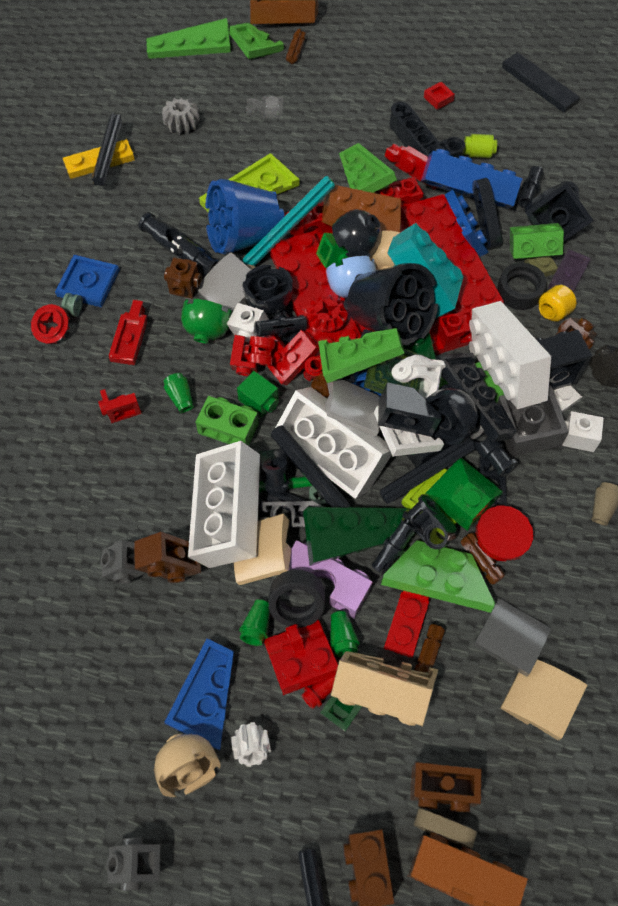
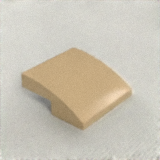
(271, 552)
(544, 698)

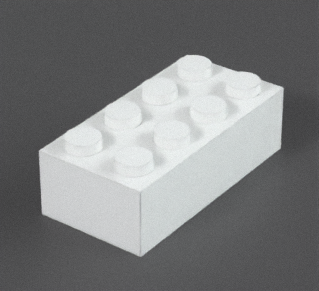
(510, 355)
(340, 451)
(225, 505)

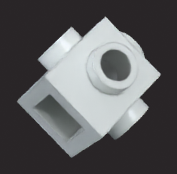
(243, 320)

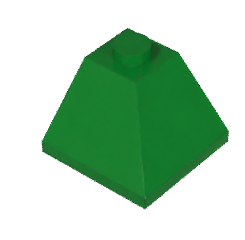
(464, 494)

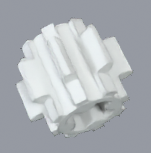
(250, 744)

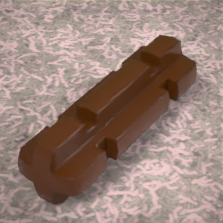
(295, 46)
(484, 562)
(430, 648)

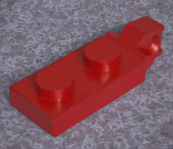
(408, 160)
(129, 335)
(406, 623)

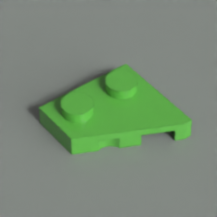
(254, 41)

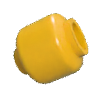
(557, 303)

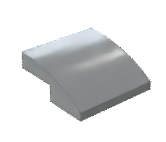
(225, 283)
(352, 406)

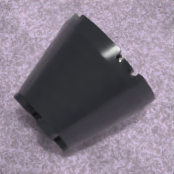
(394, 299)

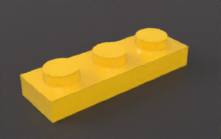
(85, 162)

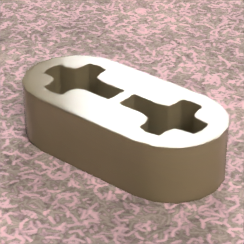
(446, 828)

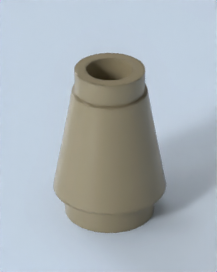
(605, 503)

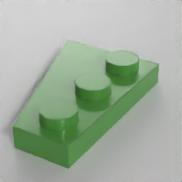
(354, 355)

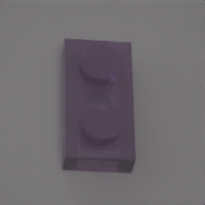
(570, 270)

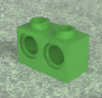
(536, 240)
(225, 428)

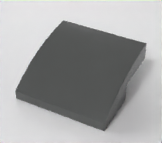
(512, 637)

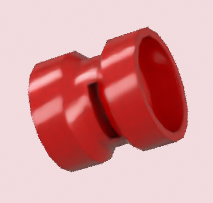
(258, 356)

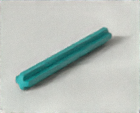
(323, 188)

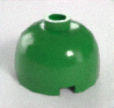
(204, 320)

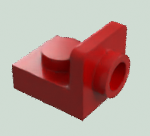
(239, 355)
(119, 408)

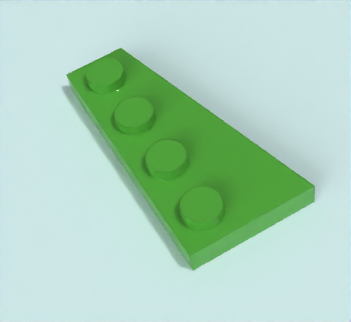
(196, 40)
(365, 170)

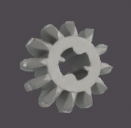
(181, 115)

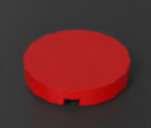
(504, 533)

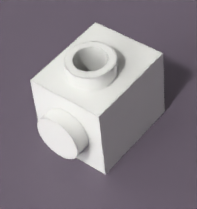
(584, 431)

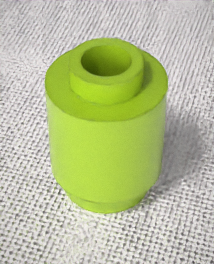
(480, 146)

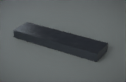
(540, 82)

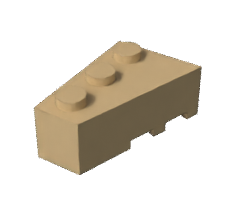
(383, 687)

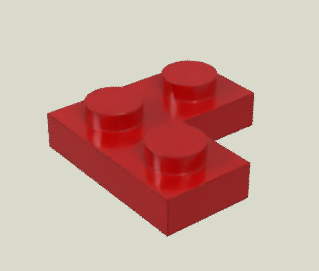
(291, 358)

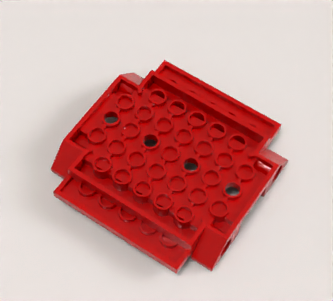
(432, 215)

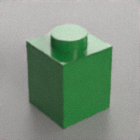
(258, 394)

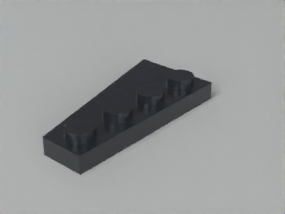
(464, 375)

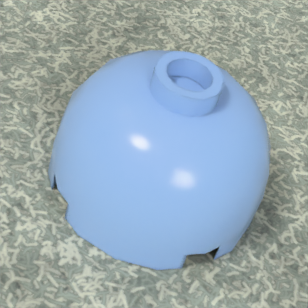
(343, 276)

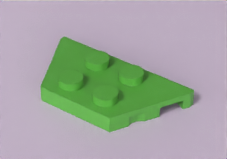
(440, 575)

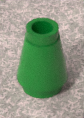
(179, 392)
(256, 624)
(342, 634)

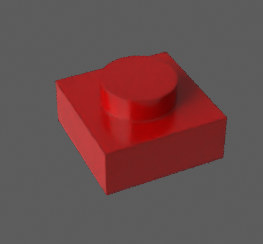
(439, 95)

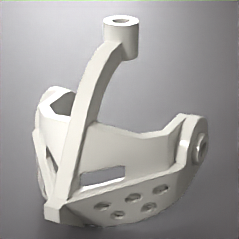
(422, 367)

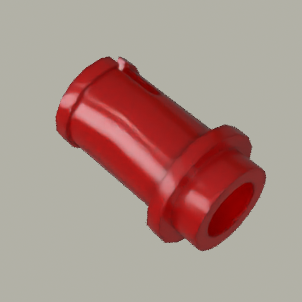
(310, 372)
(318, 692)

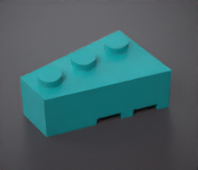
(416, 247)

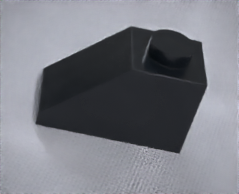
(406, 411)

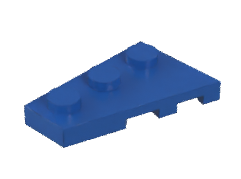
(467, 222)
(203, 696)

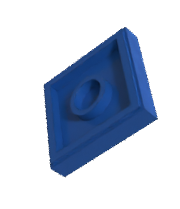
(89, 279)

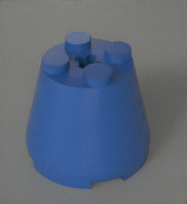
(239, 215)

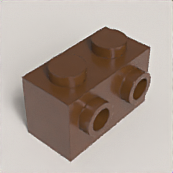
(165, 557)
(445, 785)
(370, 869)

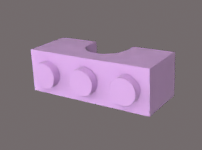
(349, 585)

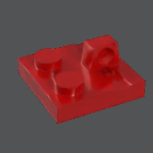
(301, 657)

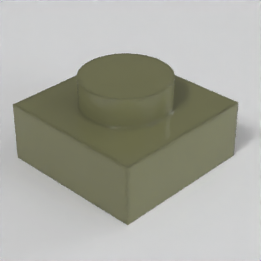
(544, 263)

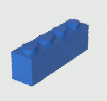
(459, 173)

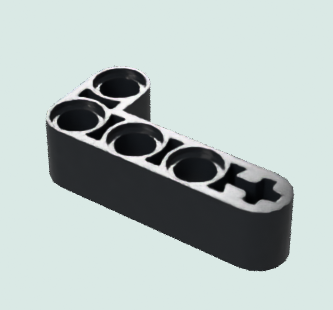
(415, 133)

